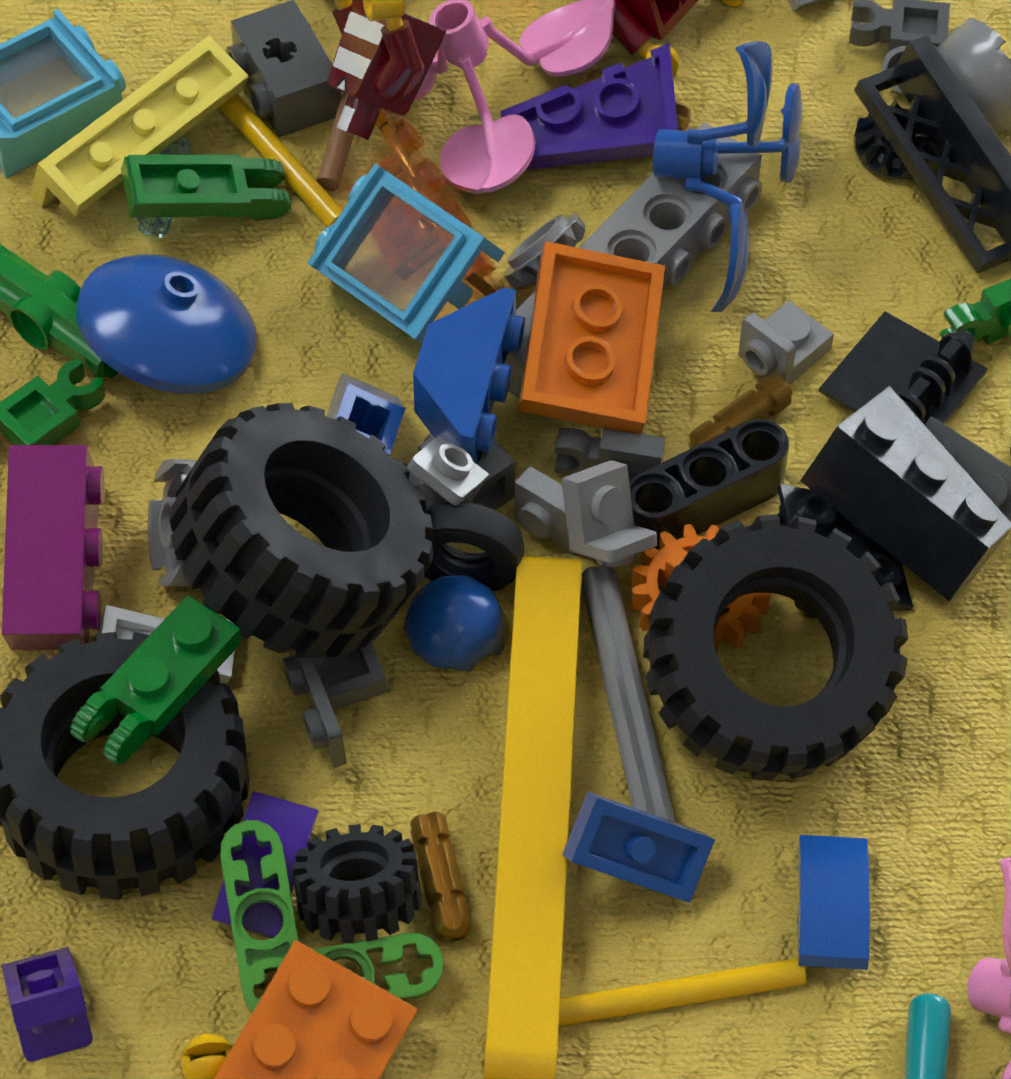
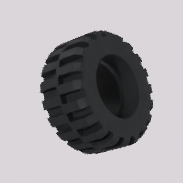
(269, 573)
(826, 582)
(124, 838)

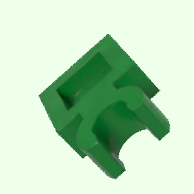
(985, 319)
(48, 413)

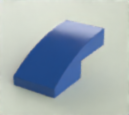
(833, 902)

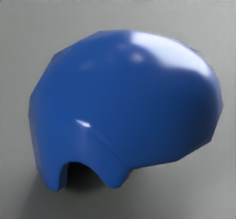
(455, 623)

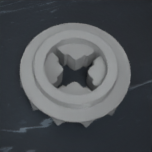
(526, 257)

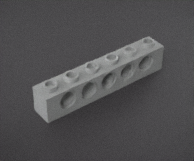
(664, 227)

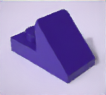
(47, 1004)

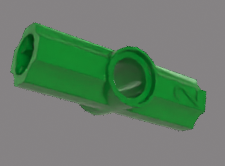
(45, 310)

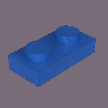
(638, 847)

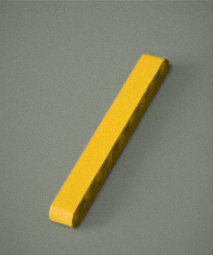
(534, 823)

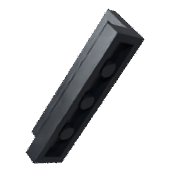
(974, 151)

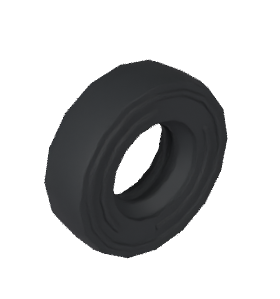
(480, 528)

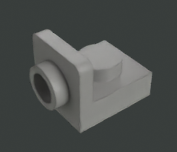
(783, 342)
(446, 473)
(602, 515)

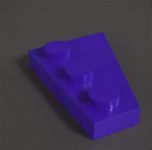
(605, 117)

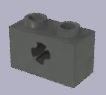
(284, 68)

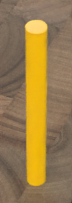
(271, 147)
(681, 991)

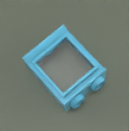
(51, 91)
(399, 252)

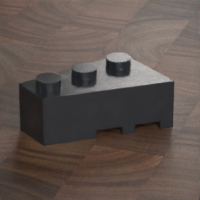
(908, 494)

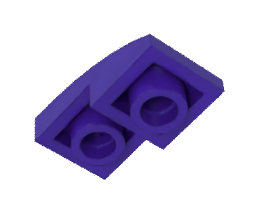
(294, 826)

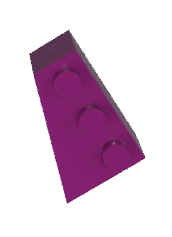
(51, 546)

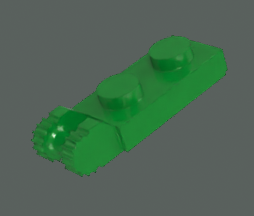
(204, 186)
(158, 678)

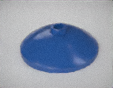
(166, 324)

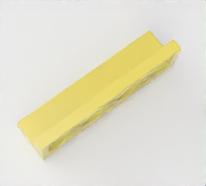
(138, 125)

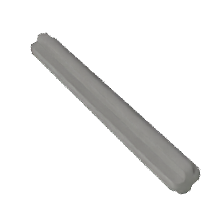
(625, 692)

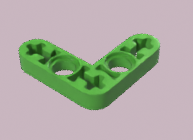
(261, 957)

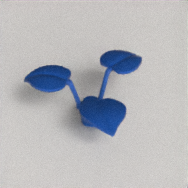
(696, 154)

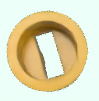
(207, 1066)

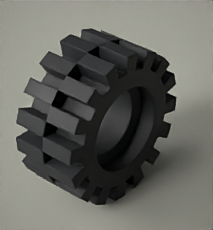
(357, 883)

